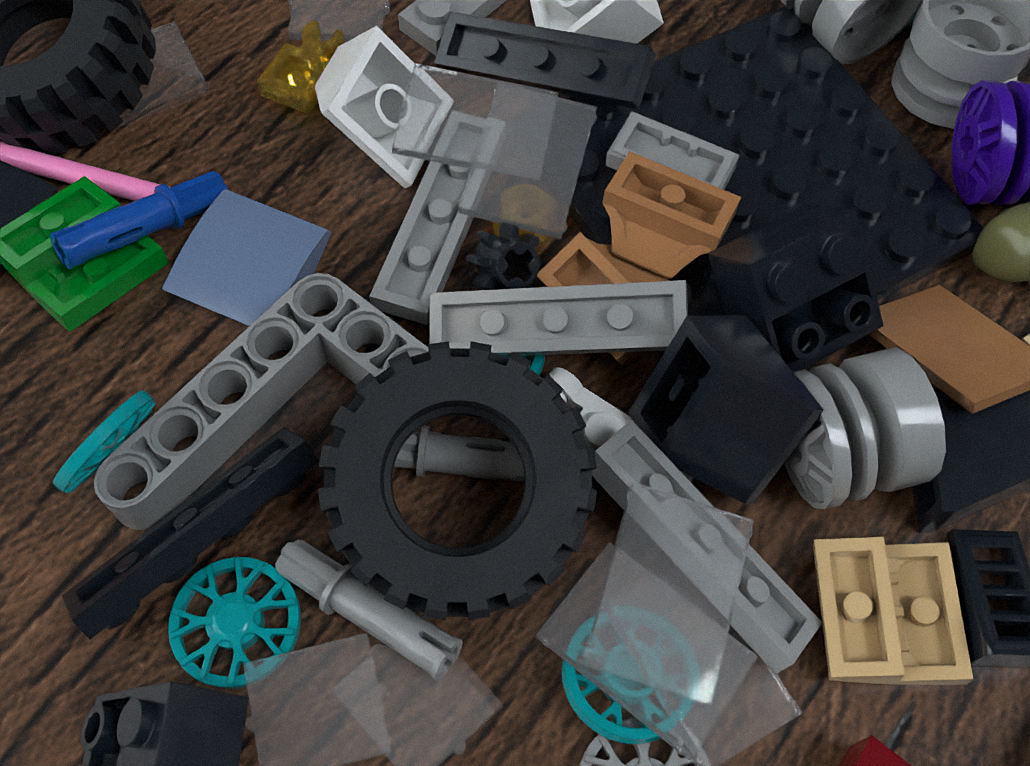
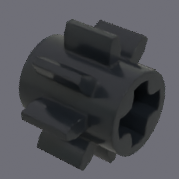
(518, 253)

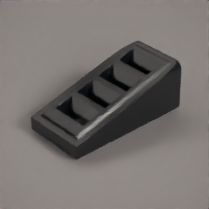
(979, 621)

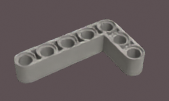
(267, 387)

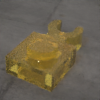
(296, 70)

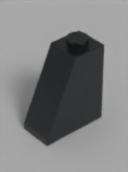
(982, 461)

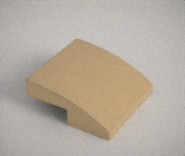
(891, 612)

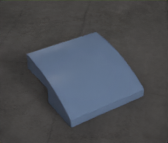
(244, 257)

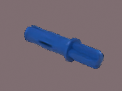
(137, 219)

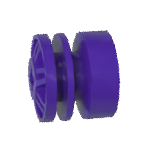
(993, 144)

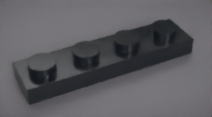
(547, 59)
(173, 544)

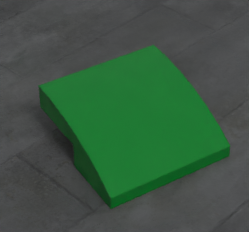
(85, 290)

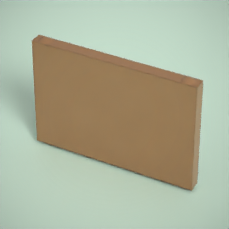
(957, 347)

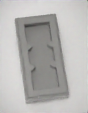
(672, 150)

